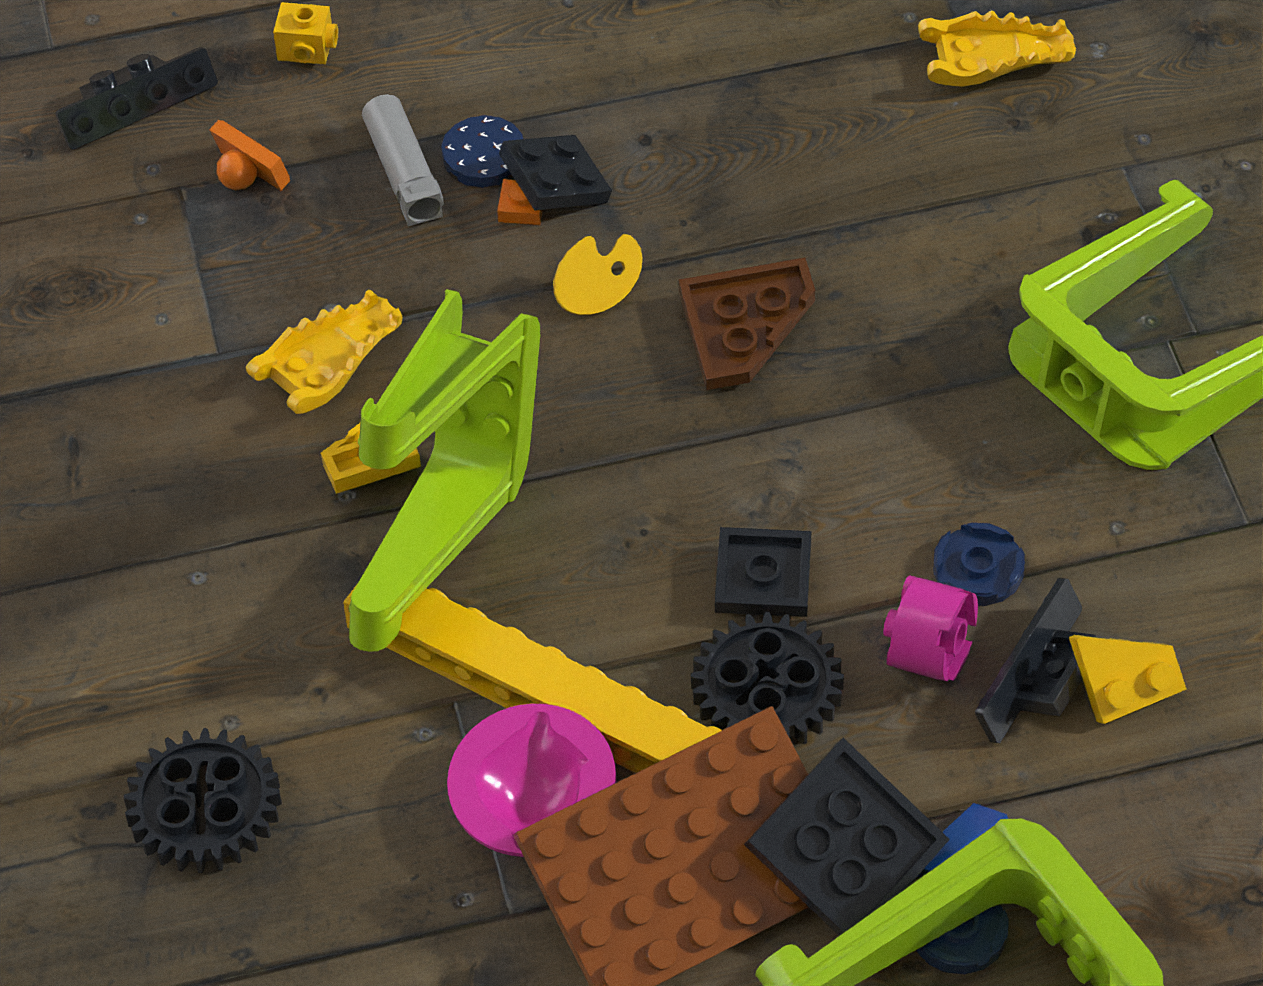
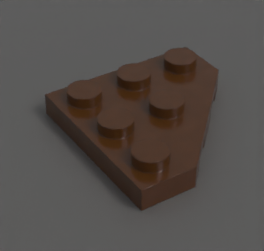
(744, 316)

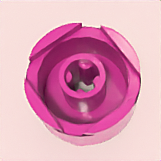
(931, 629)

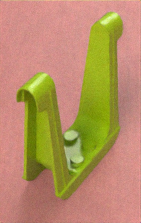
(1126, 411)
(482, 417)
(1004, 865)

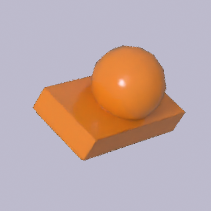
(245, 160)

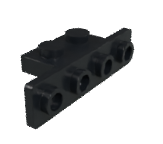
(134, 93)
(1041, 668)

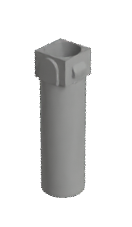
(403, 160)

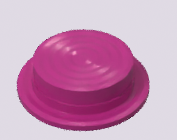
(525, 769)

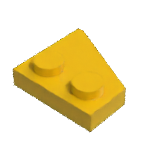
(348, 471)
(1125, 674)

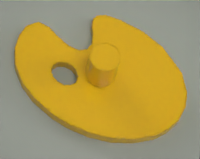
(585, 277)

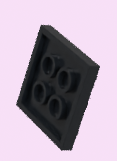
(846, 839)

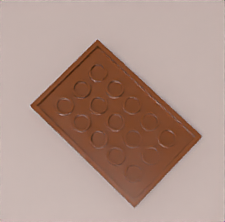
(659, 861)

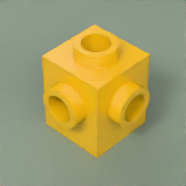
(304, 33)

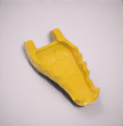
(985, 46)
(323, 354)

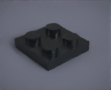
(555, 172)
(763, 571)

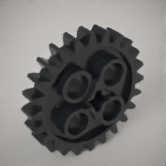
(768, 678)
(158, 800)

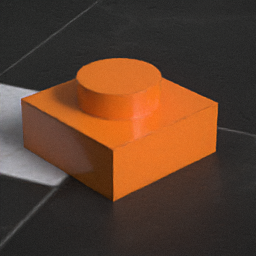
(515, 207)

